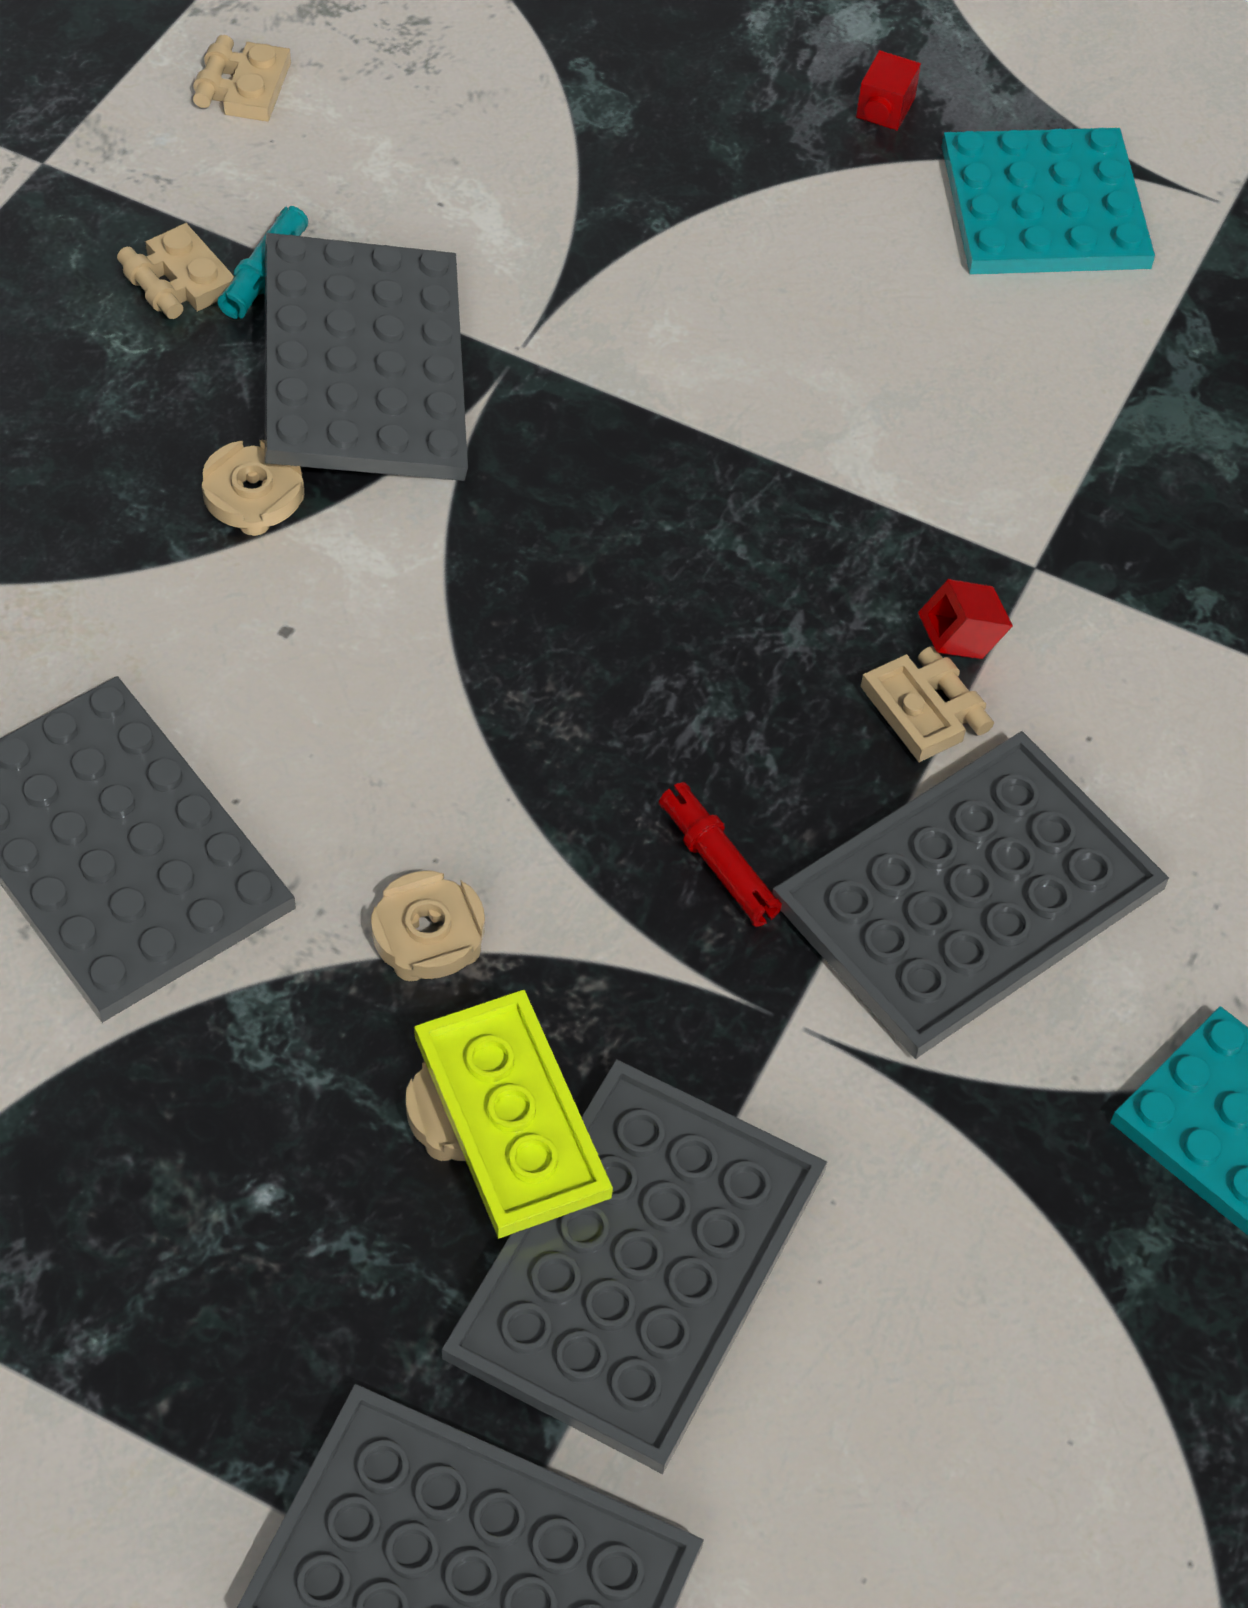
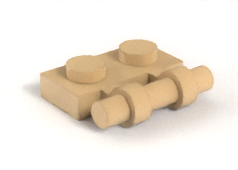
(255, 81)
(186, 261)
(917, 711)

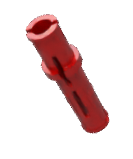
(706, 836)

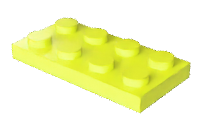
(512, 1113)

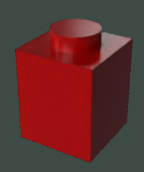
(888, 90)
(965, 619)

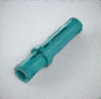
(250, 272)

